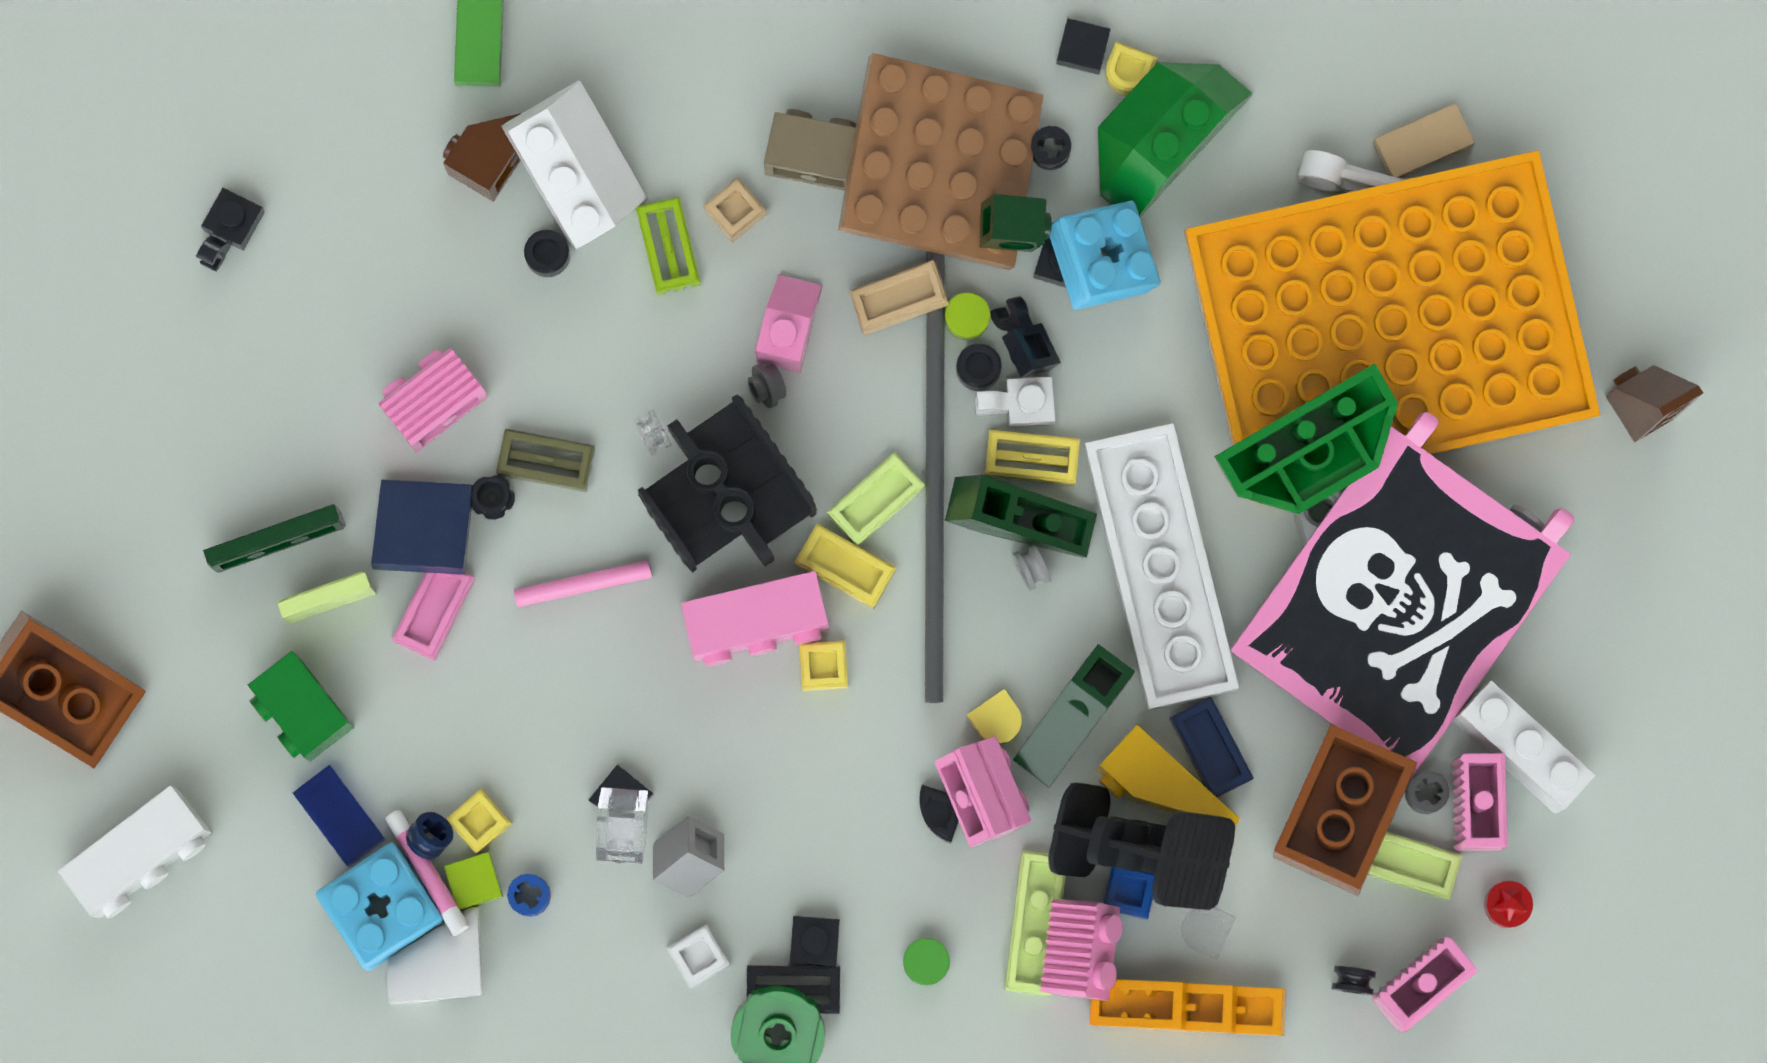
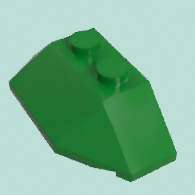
(1163, 129)
(1314, 446)

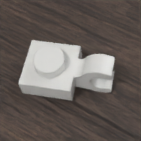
(1025, 402)

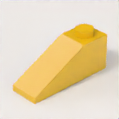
(1155, 779)

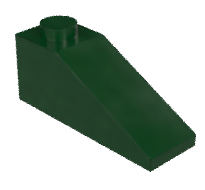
(1019, 515)

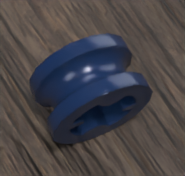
(429, 823)

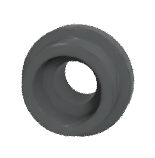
(766, 385)

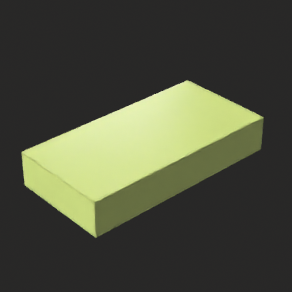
(876, 499)
(326, 597)
(1416, 866)

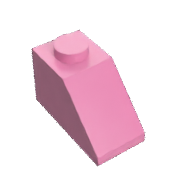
(788, 323)

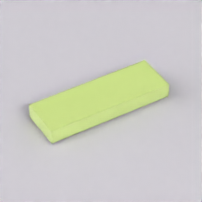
(1034, 892)

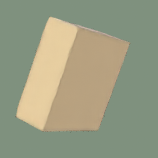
(735, 210)

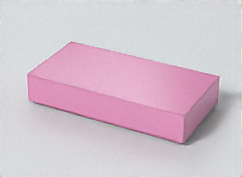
(432, 612)

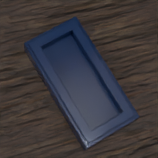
(1211, 747)

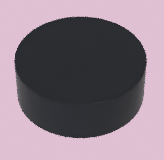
(547, 253)
(978, 367)

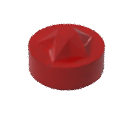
(1508, 904)

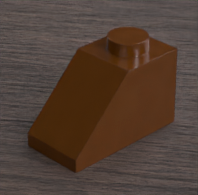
(482, 157)

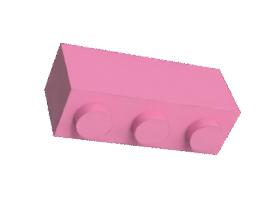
(755, 618)

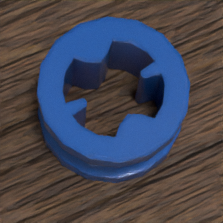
(523, 908)

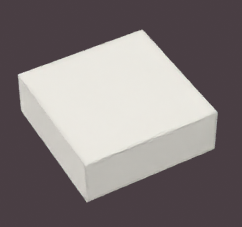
(698, 956)

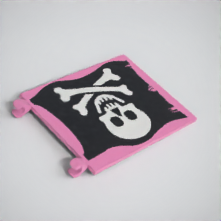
(1402, 599)

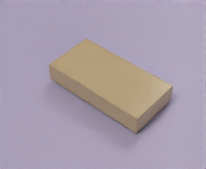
(1424, 142)
(899, 297)

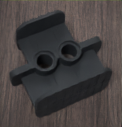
(750, 473)
(1185, 855)

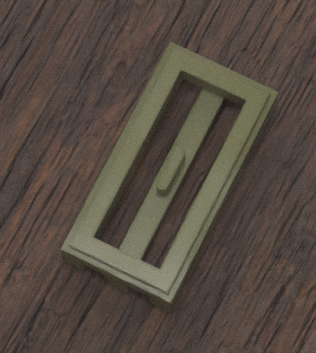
(583, 467)

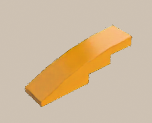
(1192, 1008)

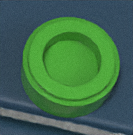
(926, 961)

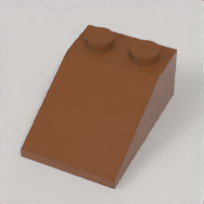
(62, 690)

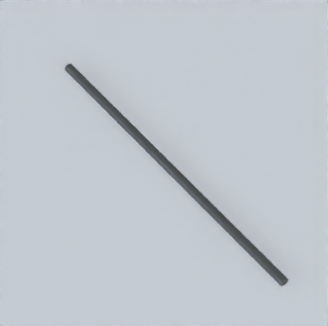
(934, 498)

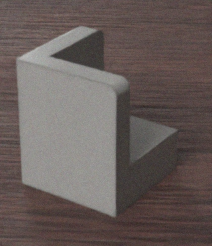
(688, 856)

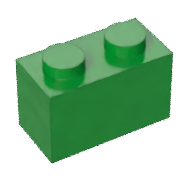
(299, 706)

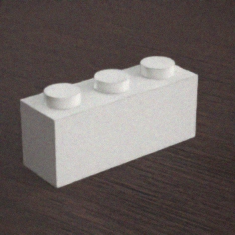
(1529, 749)
(135, 853)

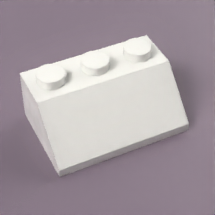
(575, 164)

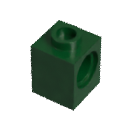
(1014, 223)

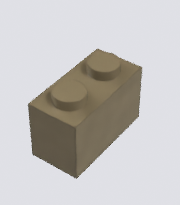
(809, 149)

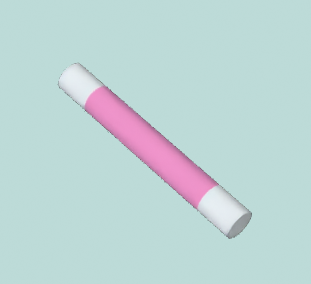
(429, 877)

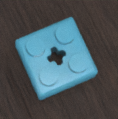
(1101, 279)
(351, 896)

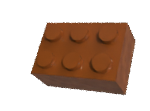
(1344, 809)

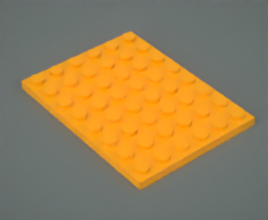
(1429, 277)

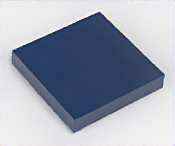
(422, 527)

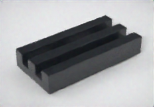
(829, 971)

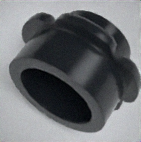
(483, 488)

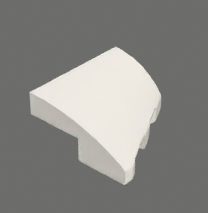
(438, 965)

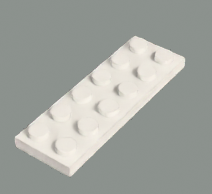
(1161, 566)

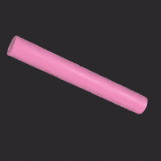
(583, 583)

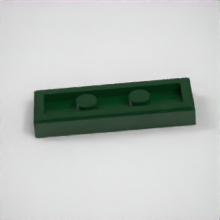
(274, 538)

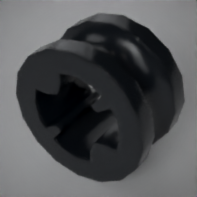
(1059, 137)
(1353, 980)

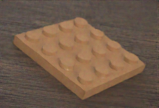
(932, 153)

